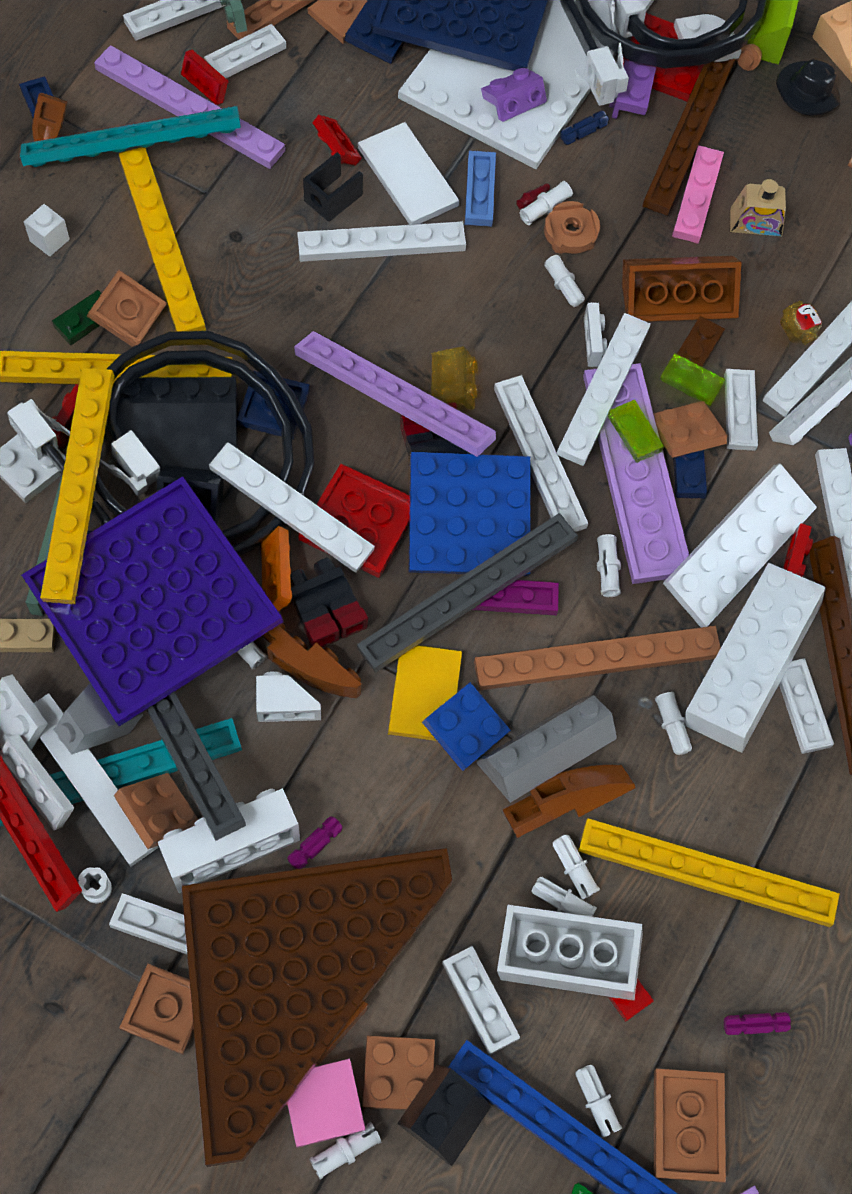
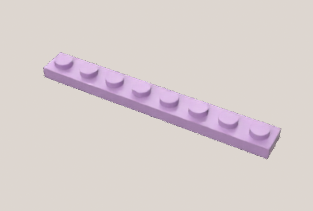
(182, 102)
(396, 393)

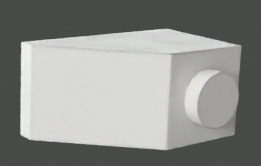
(284, 700)

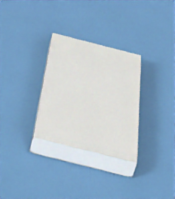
(408, 174)

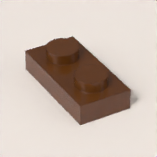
(701, 341)

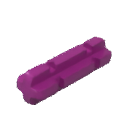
(315, 843)
(757, 1023)

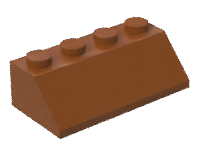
(682, 288)

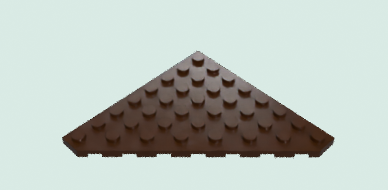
(283, 971)

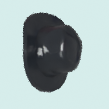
(809, 87)

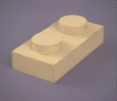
(27, 635)

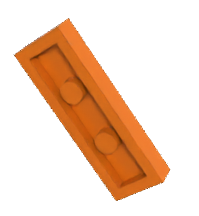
(276, 568)

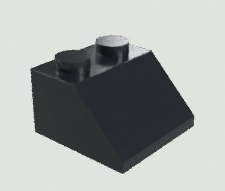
(205, 484)
(445, 1113)

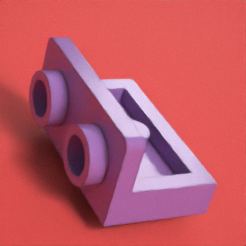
(638, 90)
(515, 93)

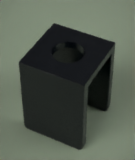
(339, 199)

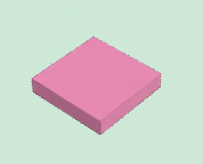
(326, 1105)

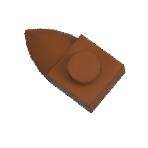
(48, 117)

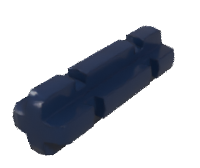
(584, 127)

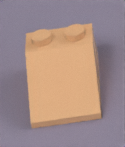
(835, 36)

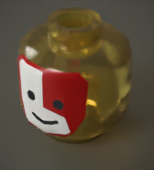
(801, 322)

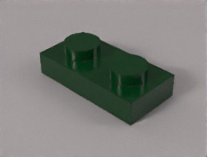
(74, 322)

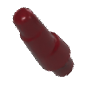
(531, 195)

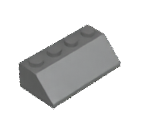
(549, 747)

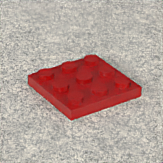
(671, 81)
(368, 509)

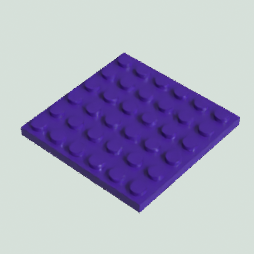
(157, 602)

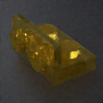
(454, 376)

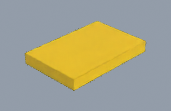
(422, 684)

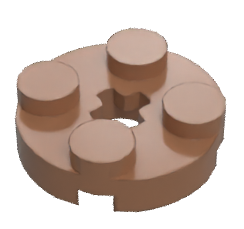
(571, 241)

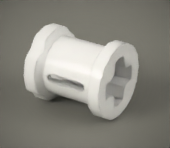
(98, 876)

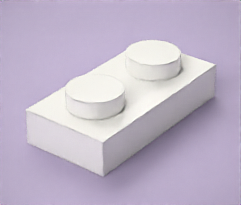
(595, 344)

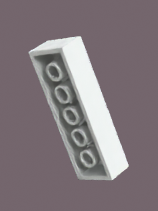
(754, 657)

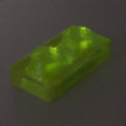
(692, 379)
(635, 431)

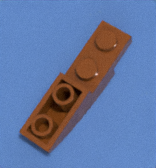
(313, 667)
(573, 789)

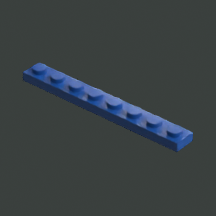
(554, 1125)

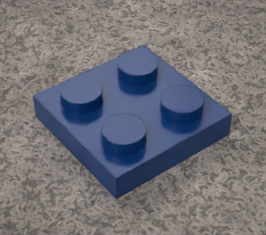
(466, 726)

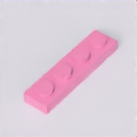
(698, 194)

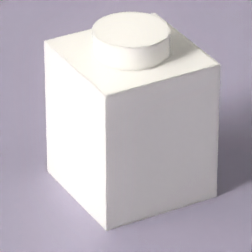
(46, 230)

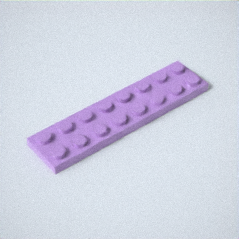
(641, 493)

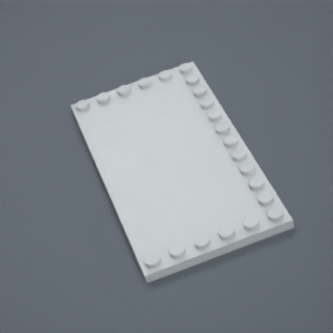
(452, 85)

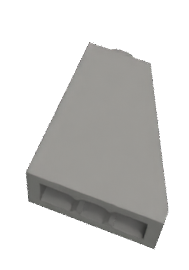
(90, 723)

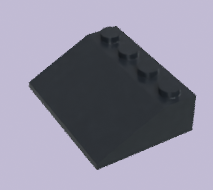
(181, 418)

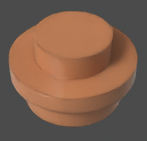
(749, 57)

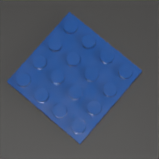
(465, 509)

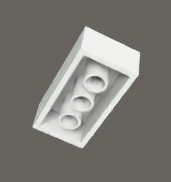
(197, 857)
(570, 952)

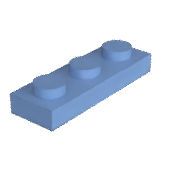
(480, 188)

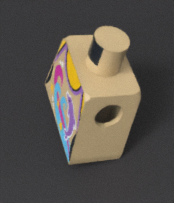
(759, 209)

